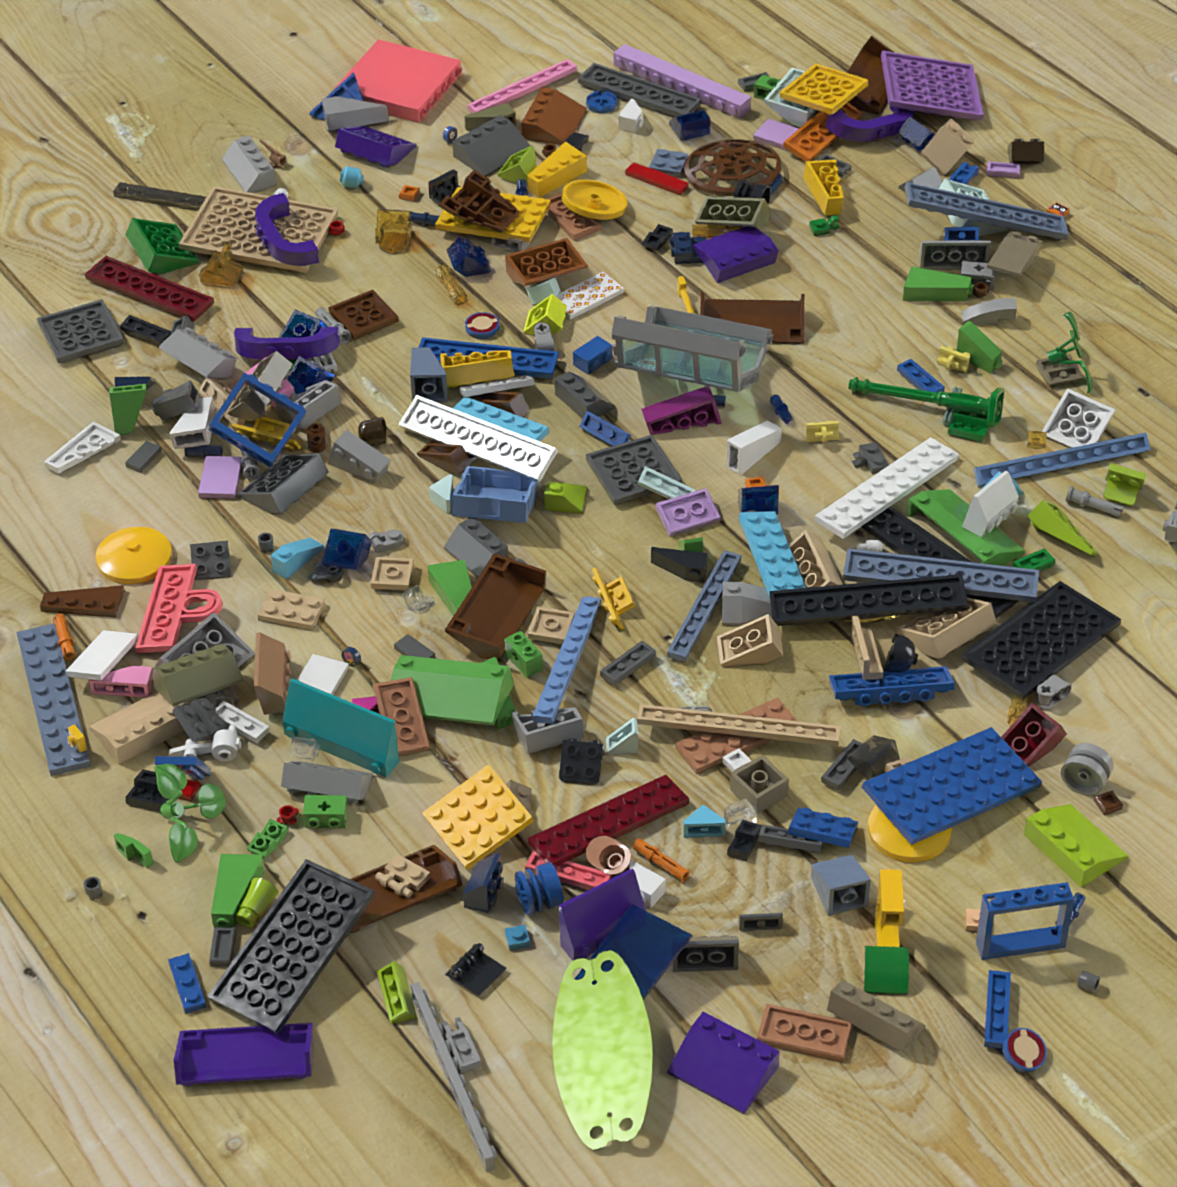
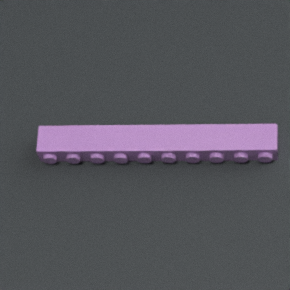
(682, 80)

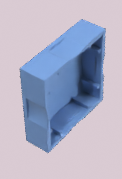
(494, 495)

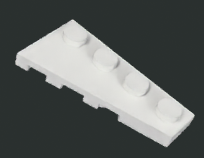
(82, 446)

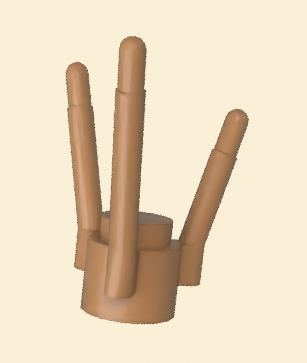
(276, 157)

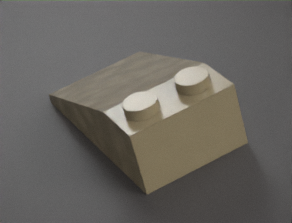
(1015, 254)

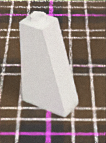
(194, 425)
(751, 446)

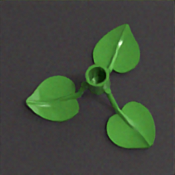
(211, 800)

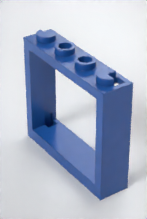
(245, 444)
(1030, 940)

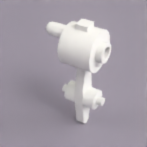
(223, 747)

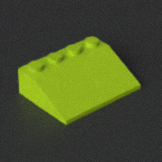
(1073, 843)

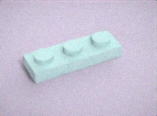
(662, 484)

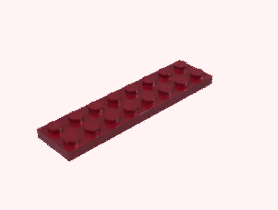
(149, 288)
(608, 819)

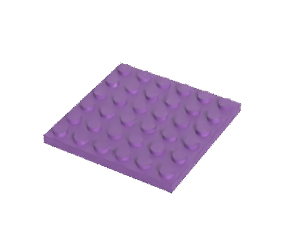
(931, 86)

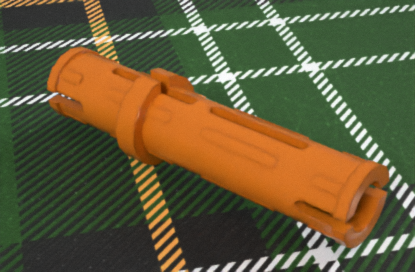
(64, 637)
(654, 855)

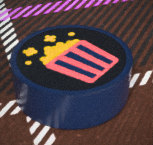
(351, 656)

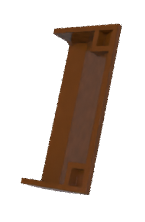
(869, 66)
(781, 316)
(496, 606)
(444, 879)

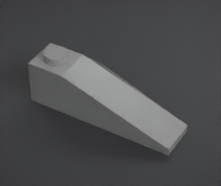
(347, 112)

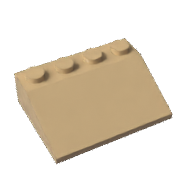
(946, 631)
(137, 727)

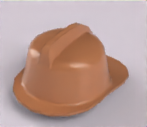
(608, 855)

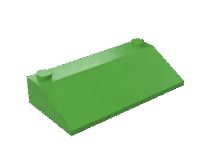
(950, 512)
(457, 688)

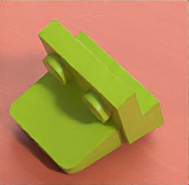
(1123, 484)

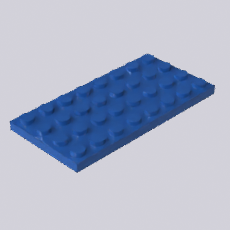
(951, 785)

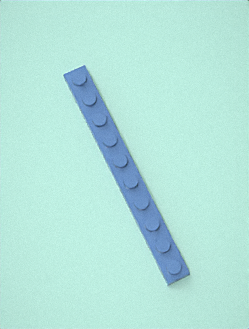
(1065, 458)
(567, 660)

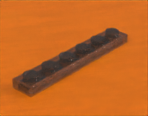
(158, 196)

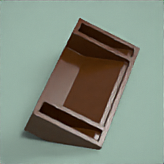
(453, 457)

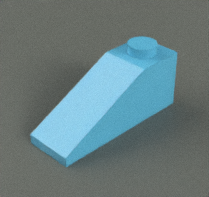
(293, 556)

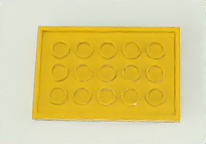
(524, 227)

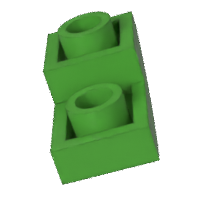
(266, 841)

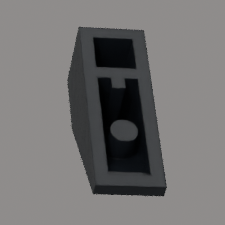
(684, 564)

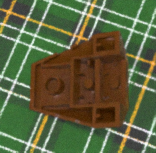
(481, 204)

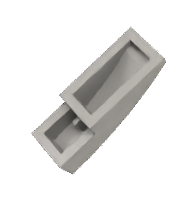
(990, 311)

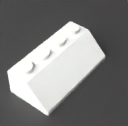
(991, 505)

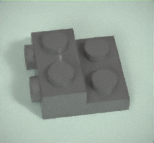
(199, 719)

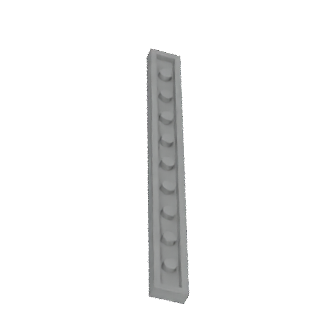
(456, 1082)

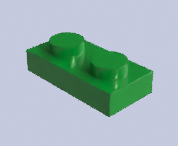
(1038, 560)

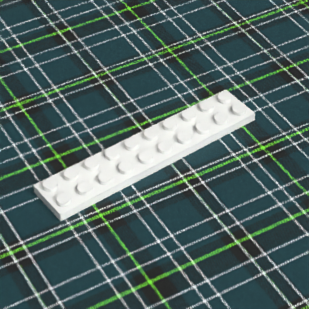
(478, 438)
(886, 488)

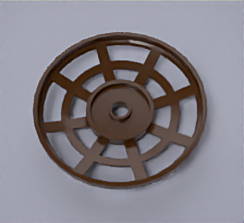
(731, 162)

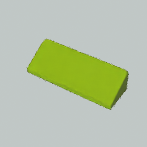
(396, 993)

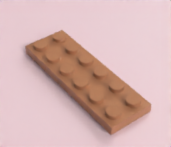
(708, 748)

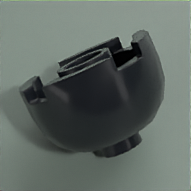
(901, 654)

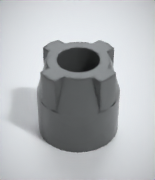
(265, 542)
(93, 887)
(1088, 981)

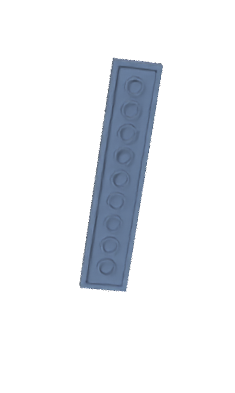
(986, 211)
(978, 578)
(51, 697)

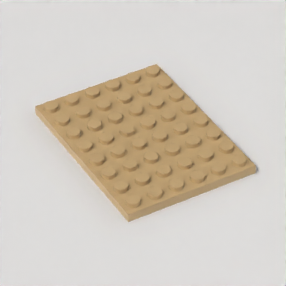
(231, 218)

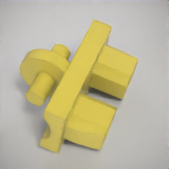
(953, 359)
(822, 431)

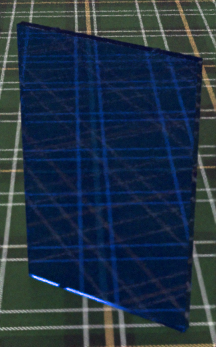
(645, 945)

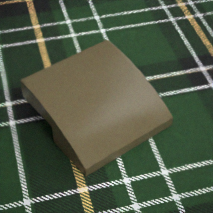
(1058, 373)

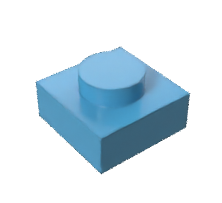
(517, 937)

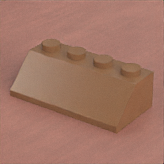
(271, 673)

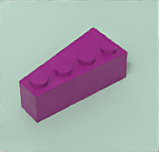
(682, 411)

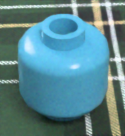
(351, 177)

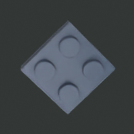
(669, 162)

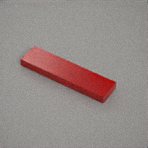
(656, 178)

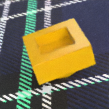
(76, 739)

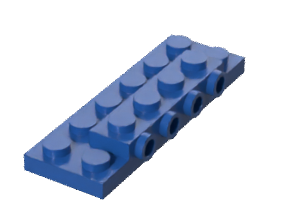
(894, 687)

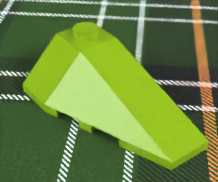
(1052, 520)

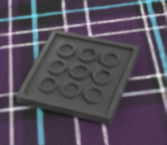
(80, 331)
(622, 465)

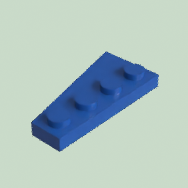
(190, 765)

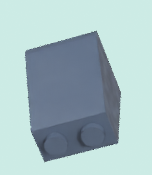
(427, 376)
(841, 884)

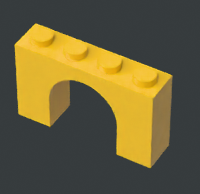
(889, 908)

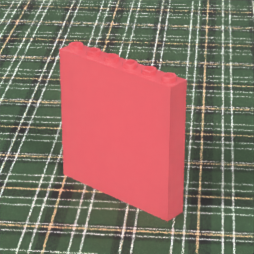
(404, 78)

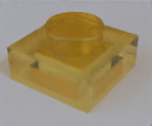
(1036, 439)

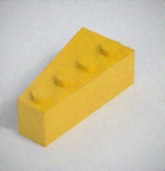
(556, 170)
(824, 185)
(477, 367)

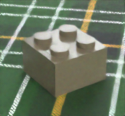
(759, 783)

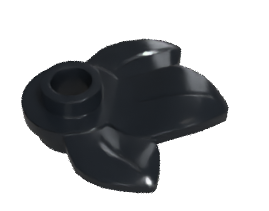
(325, 572)

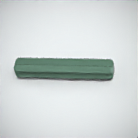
(948, 416)

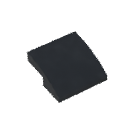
(146, 792)

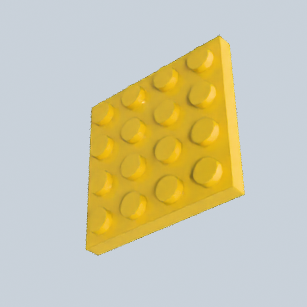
(823, 88)
(478, 817)

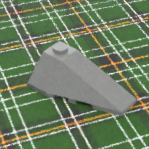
(743, 603)

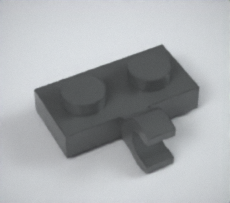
(870, 455)

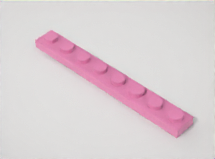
(524, 86)

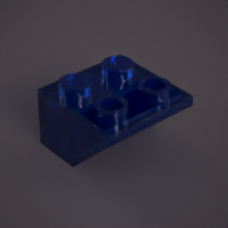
(691, 125)
(468, 258)

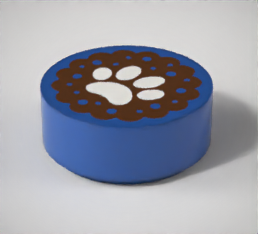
(450, 134)

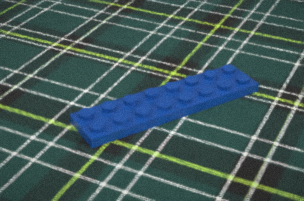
(525, 361)

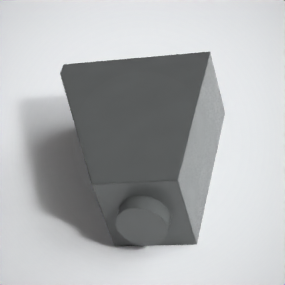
(177, 401)

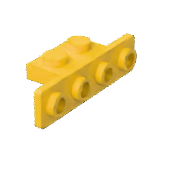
(267, 430)
(616, 596)

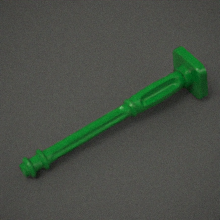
(958, 401)

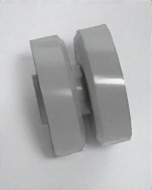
(1087, 769)

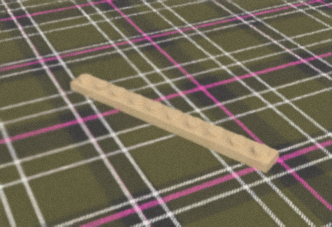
(739, 725)

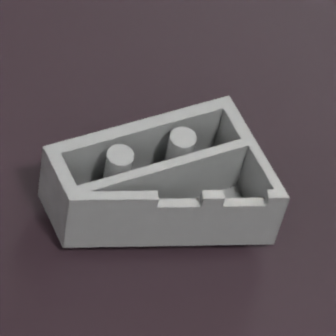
(316, 401)
(358, 458)
(540, 736)

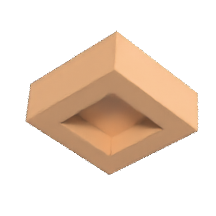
(972, 919)

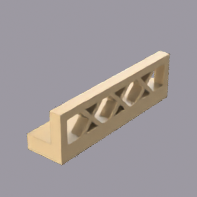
(219, 392)
(866, 651)

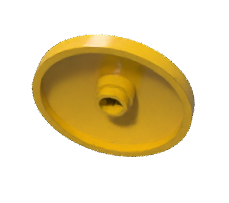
(594, 199)
(133, 555)
(895, 845)

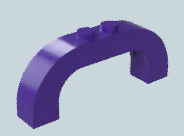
(869, 130)
(286, 252)
(308, 347)

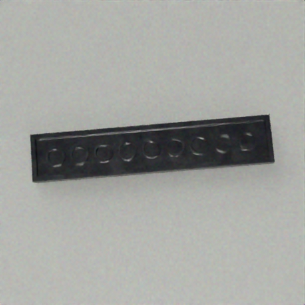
(911, 539)
(868, 600)

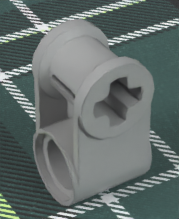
(543, 337)
(1052, 692)

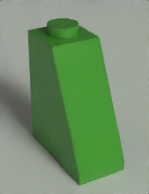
(982, 350)
(126, 406)

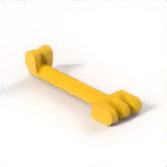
(681, 290)

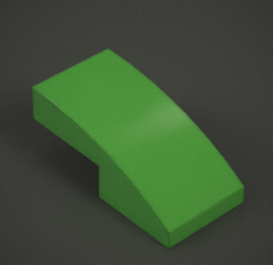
(132, 848)

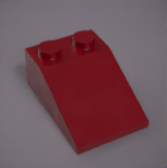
(1033, 735)

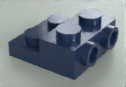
(683, 249)

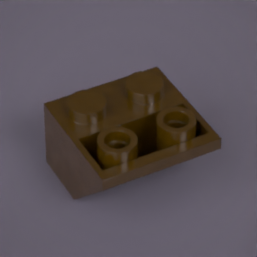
(1026, 151)

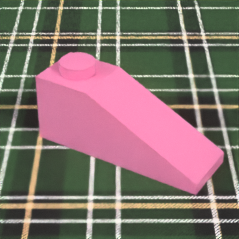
(129, 681)

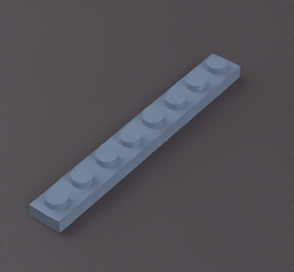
(703, 606)

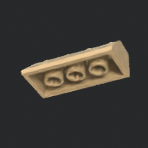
(814, 561)

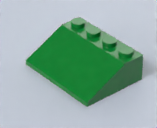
(159, 246)

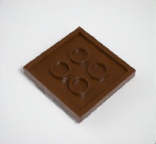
(363, 314)

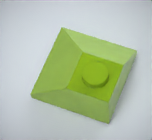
(519, 165)
(565, 497)

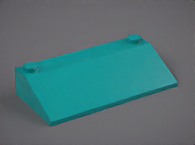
(341, 728)

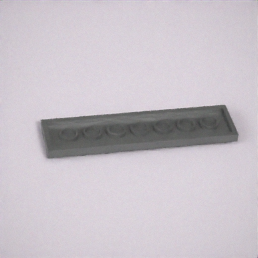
(642, 91)

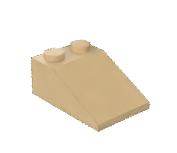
(947, 146)
(750, 643)

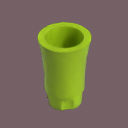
(256, 901)

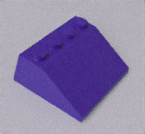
(373, 145)
(737, 253)
(593, 914)
(724, 1062)

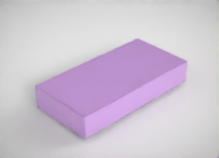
(1002, 169)

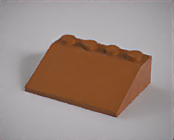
(552, 117)
(544, 262)

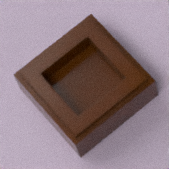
(1108, 802)

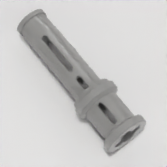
(323, 315)
(249, 464)
(1085, 499)

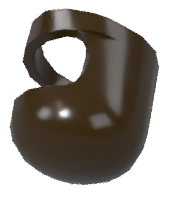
(373, 431)

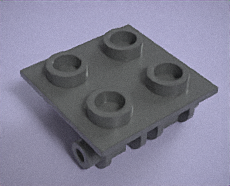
(211, 559)

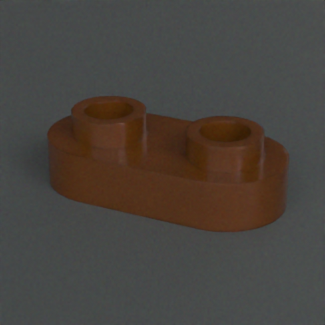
(316, 438)

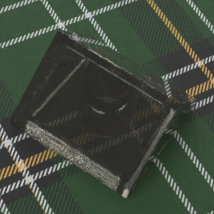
(873, 756)

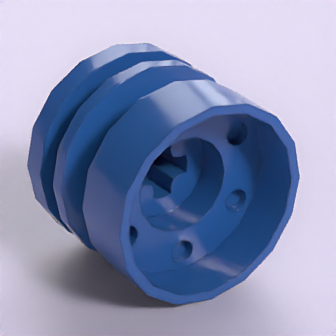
(534, 889)

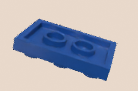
(823, 827)

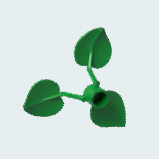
(1059, 354)

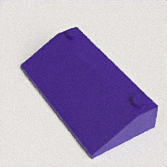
(243, 1054)

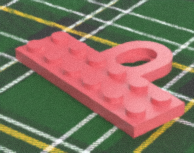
(168, 606)

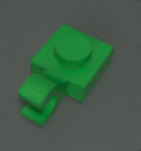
(821, 226)

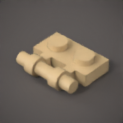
(406, 872)

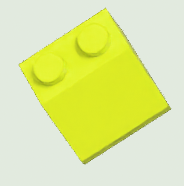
(548, 311)

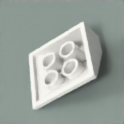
(1077, 420)

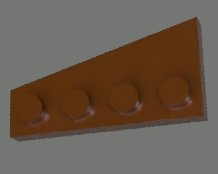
(90, 601)

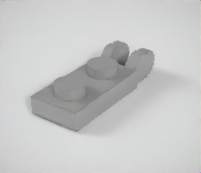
(462, 1046)

